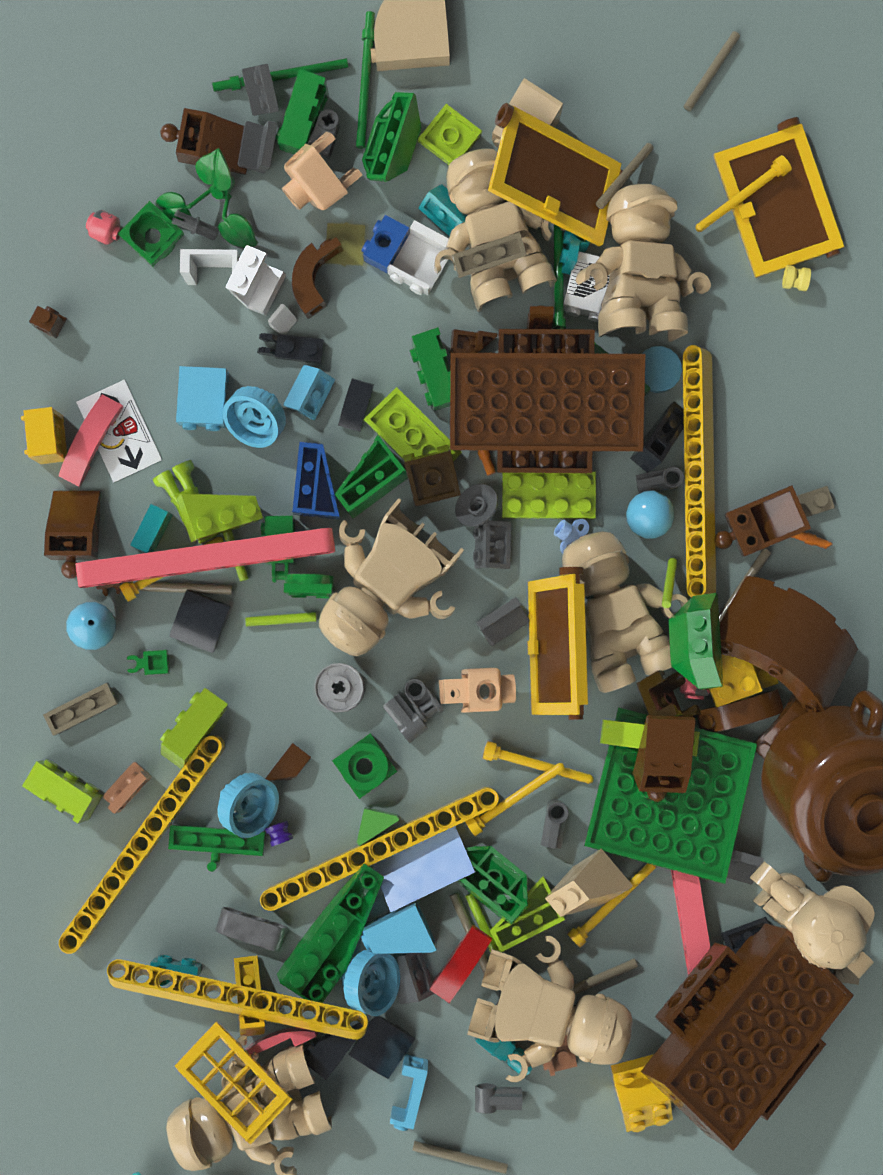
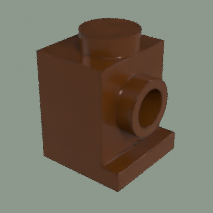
(48, 321)

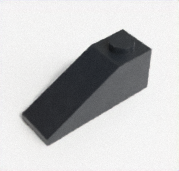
(660, 438)
(329, 1051)

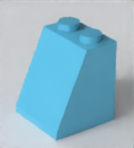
(400, 932)

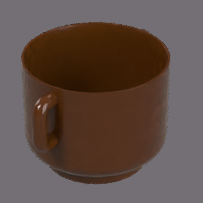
(828, 787)

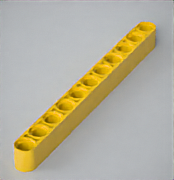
(693, 462)
(132, 849)
(371, 856)
(228, 991)

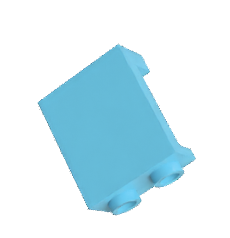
(201, 397)
(417, 1069)

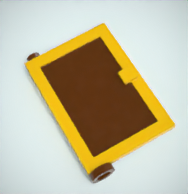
(552, 174)
(788, 215)
(558, 644)

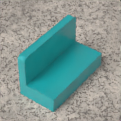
(441, 210)
(151, 529)

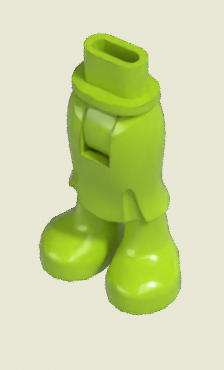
(183, 473)

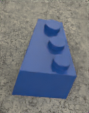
(313, 484)

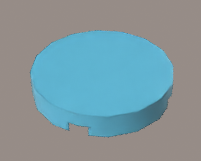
(661, 369)

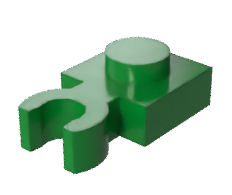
(152, 662)

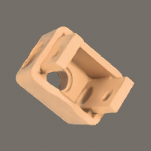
(314, 179)
(466, 690)

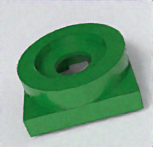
(151, 218)
(309, 585)
(381, 770)

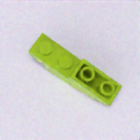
(629, 734)

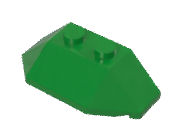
(392, 138)
(697, 642)
(496, 883)

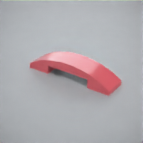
(89, 439)
(297, 1035)

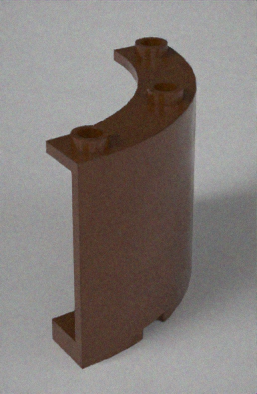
(789, 640)

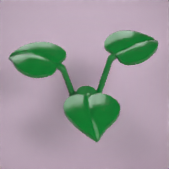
(213, 171)

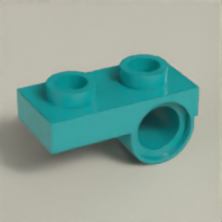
(573, 246)
(187, 965)

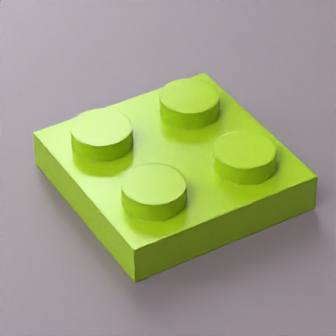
(449, 135)

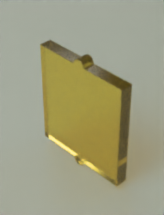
(352, 241)

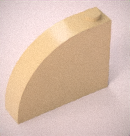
(411, 35)

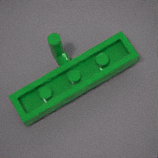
(214, 841)

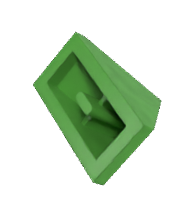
(374, 822)

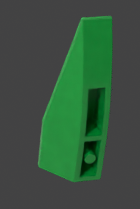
(332, 938)

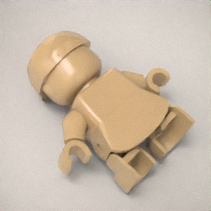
(490, 220)
(643, 268)
(384, 580)
(617, 614)
(825, 928)
(544, 1013)
(204, 1137)

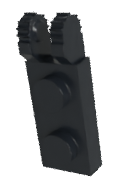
(293, 348)

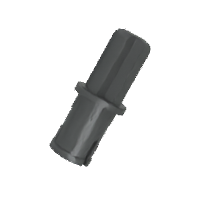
(195, 225)

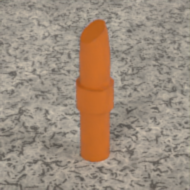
(484, 456)
(812, 539)

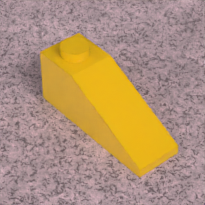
(248, 975)

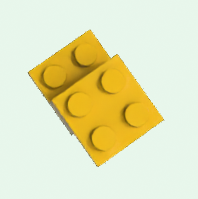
(740, 681)
(638, 1097)

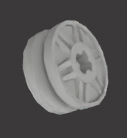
(342, 701)

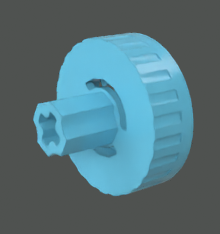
(259, 406)
(248, 795)
(361, 979)

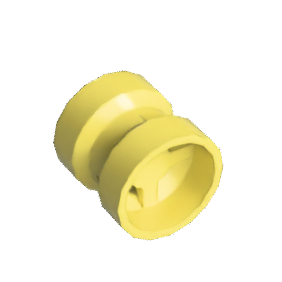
(796, 278)

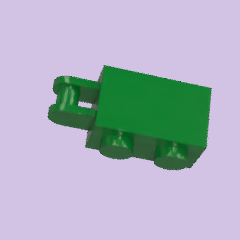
(273, 526)

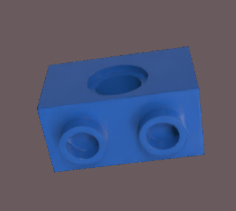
(383, 256)

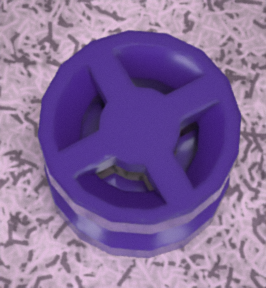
(279, 833)

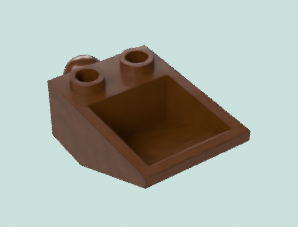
(213, 134)
(767, 520)
(73, 523)
(665, 756)

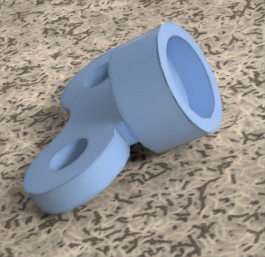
(569, 532)

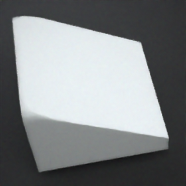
(282, 320)

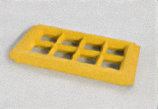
(266, 1116)

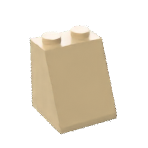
(534, 102)
(588, 885)

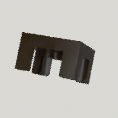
(432, 476)
(660, 698)

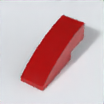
(460, 964)

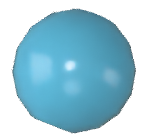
(650, 514)
(91, 625)

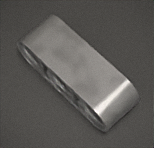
(251, 929)

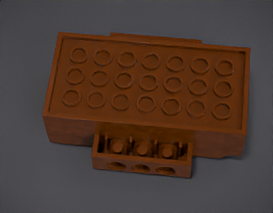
(546, 401)
(744, 1032)

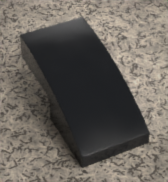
(356, 404)

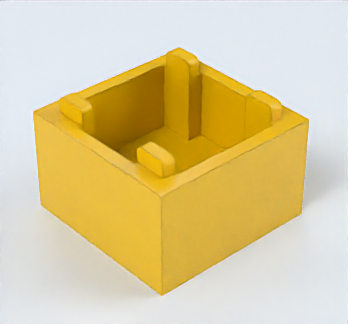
(45, 435)

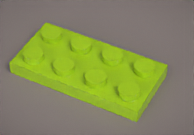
(406, 427)
(549, 495)

